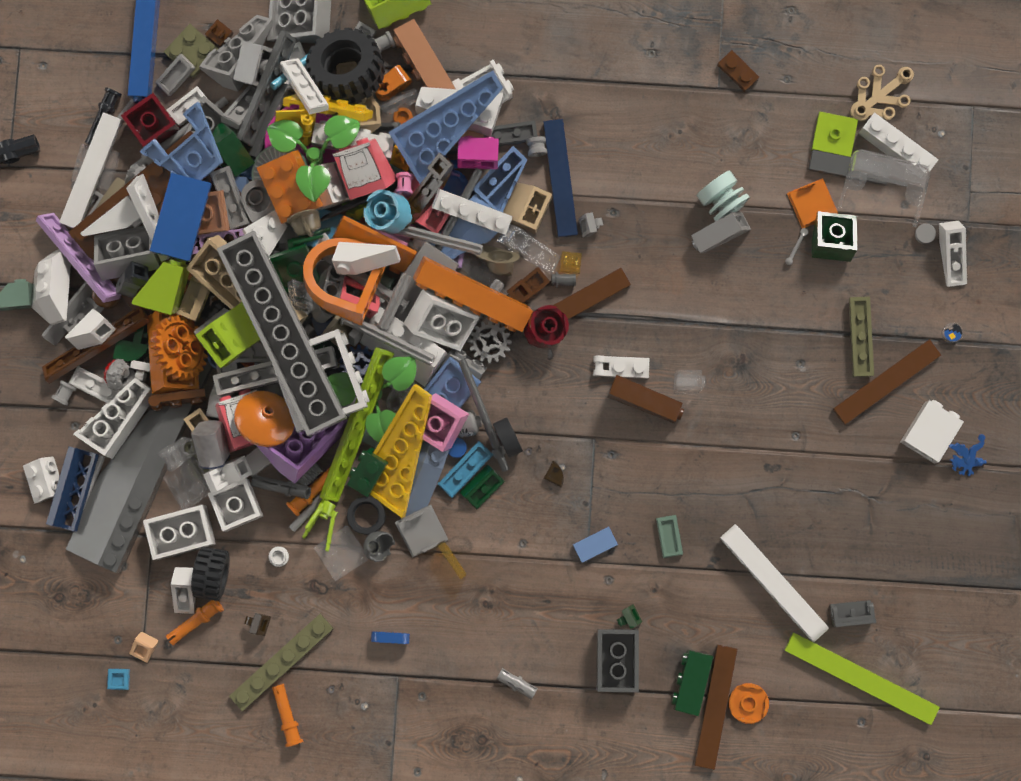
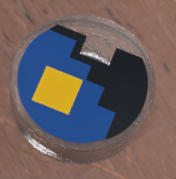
(952, 332)

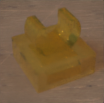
(570, 262)

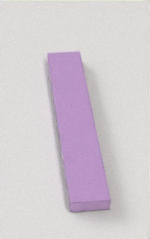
(76, 256)

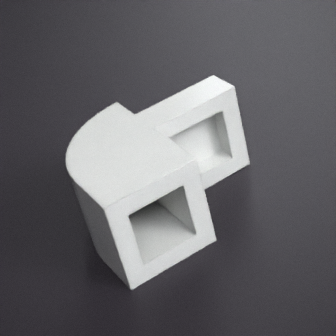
(232, 472)

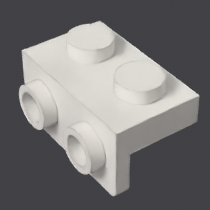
(42, 478)

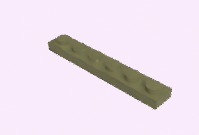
(281, 662)

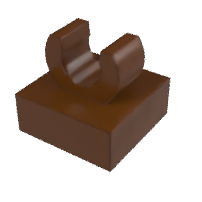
(218, 33)

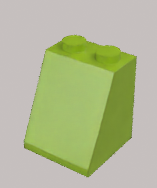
(165, 288)

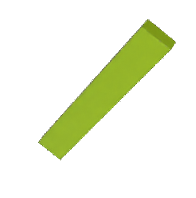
(355, 429)
(862, 678)

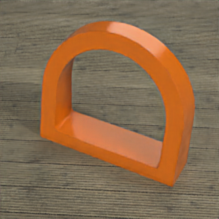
(342, 308)

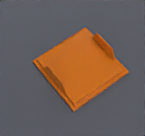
(809, 200)

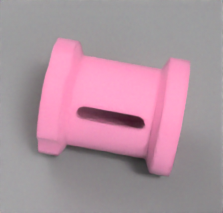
(404, 184)

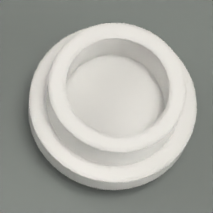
(278, 556)

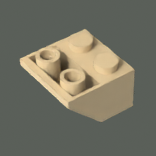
(527, 206)

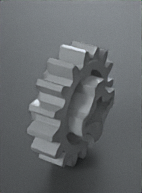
(487, 349)

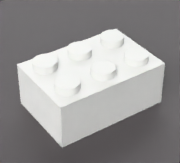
(440, 320)
(179, 532)

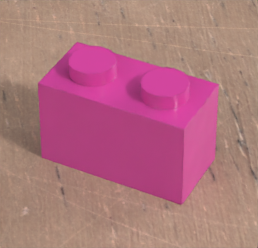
(478, 152)

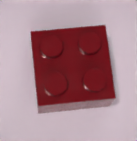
(150, 121)

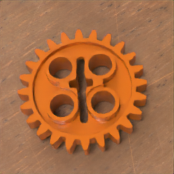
(178, 348)

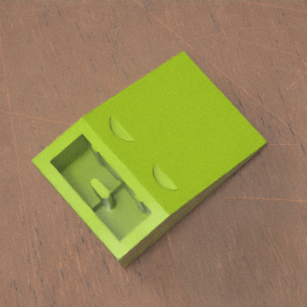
(229, 336)

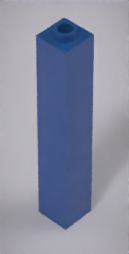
(143, 49)

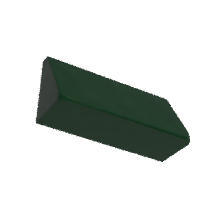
(482, 486)

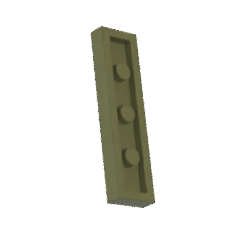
(861, 337)

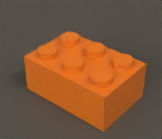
(281, 185)

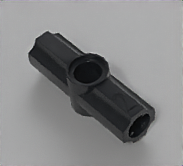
(13, 150)

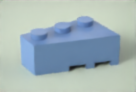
(499, 183)

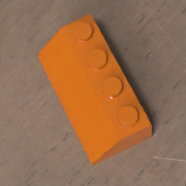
(354, 230)
(159, 381)

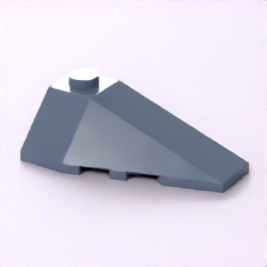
(426, 476)

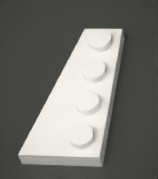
(145, 206)

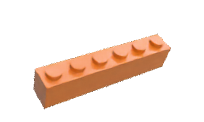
(472, 294)

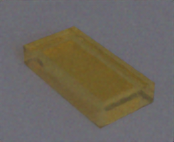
(452, 560)

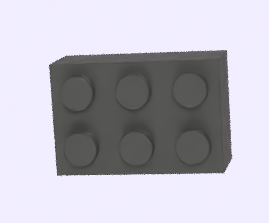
(617, 660)

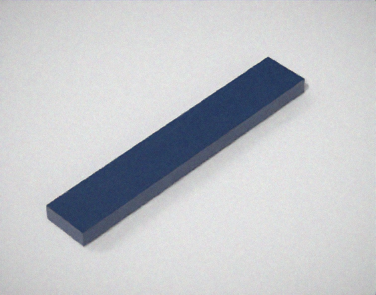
(560, 178)

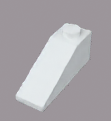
(119, 217)
(953, 251)
(362, 257)

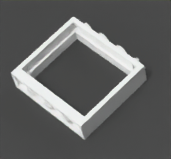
(355, 377)

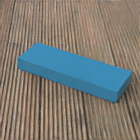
(465, 469)

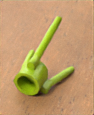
(324, 510)

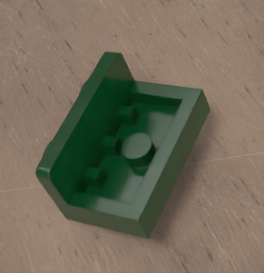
(367, 472)

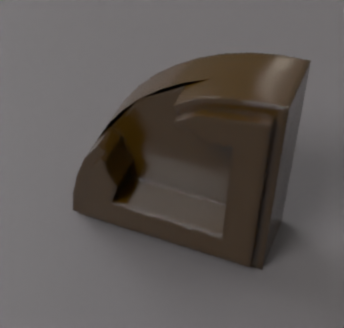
(555, 474)

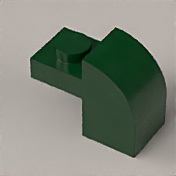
(133, 350)

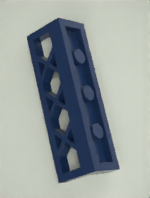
(68, 487)

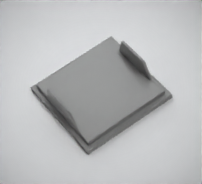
(421, 530)

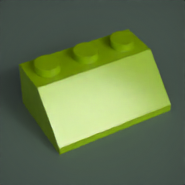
(388, 11)

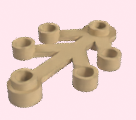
(879, 95)

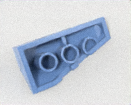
(468, 231)

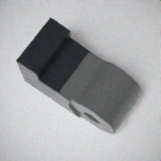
(129, 282)

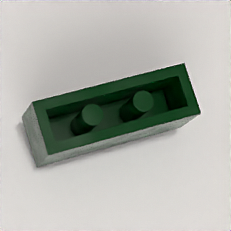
(692, 682)

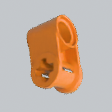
(394, 82)

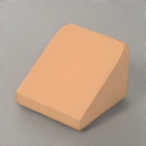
(143, 647)

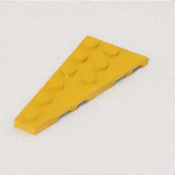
(401, 450)

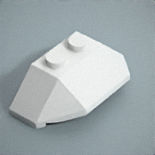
(52, 288)

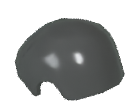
(378, 545)

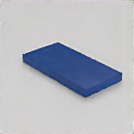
(180, 217)

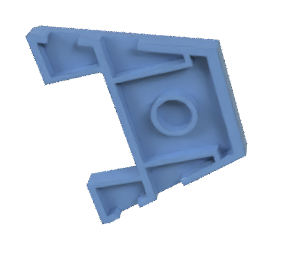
(193, 157)

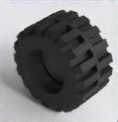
(210, 573)

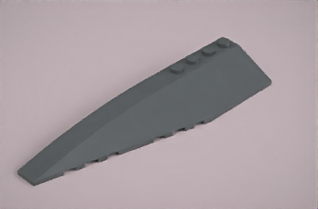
(129, 487)

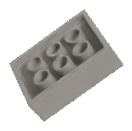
(300, 18)

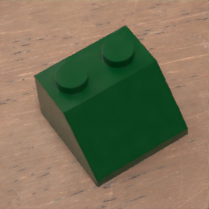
(231, 150)
(834, 236)

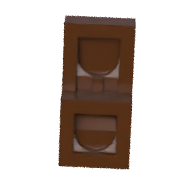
(529, 286)

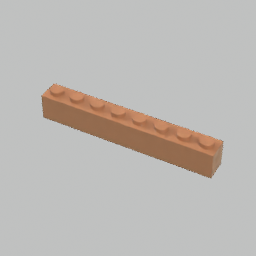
(423, 61)

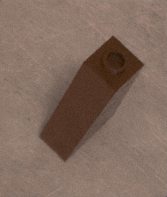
(645, 399)

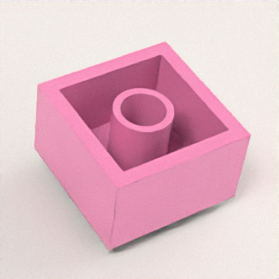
(443, 423)

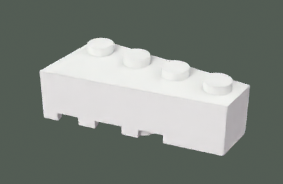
(483, 124)
(117, 419)

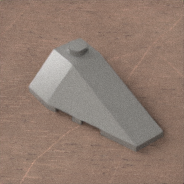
(221, 63)

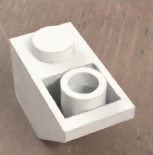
(90, 331)

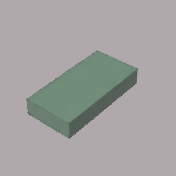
(669, 536)

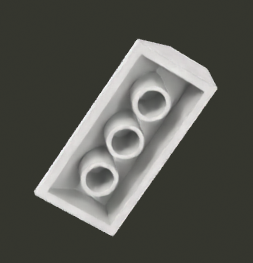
(397, 327)

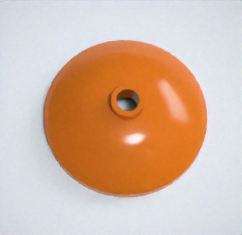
(259, 426)

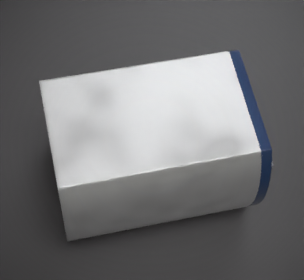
(210, 444)

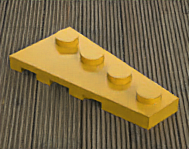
(340, 106)

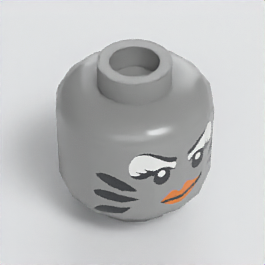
(471, 425)

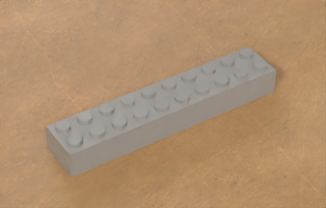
(281, 333)

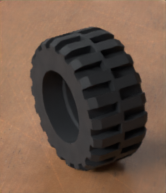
(342, 46)

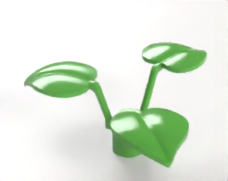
(314, 178)
(399, 373)

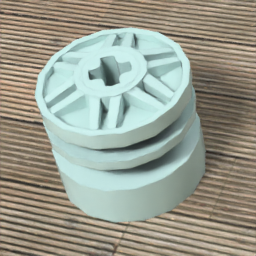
(723, 196)

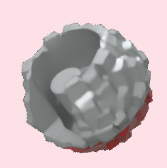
(118, 374)

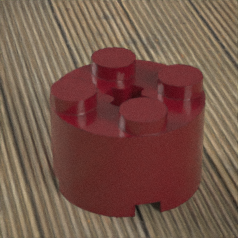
(547, 316)

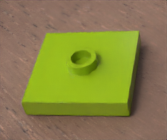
(834, 134)

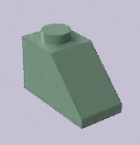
(16, 295)

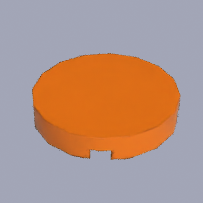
(748, 703)

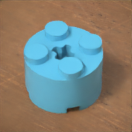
(387, 211)

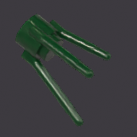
(297, 241)

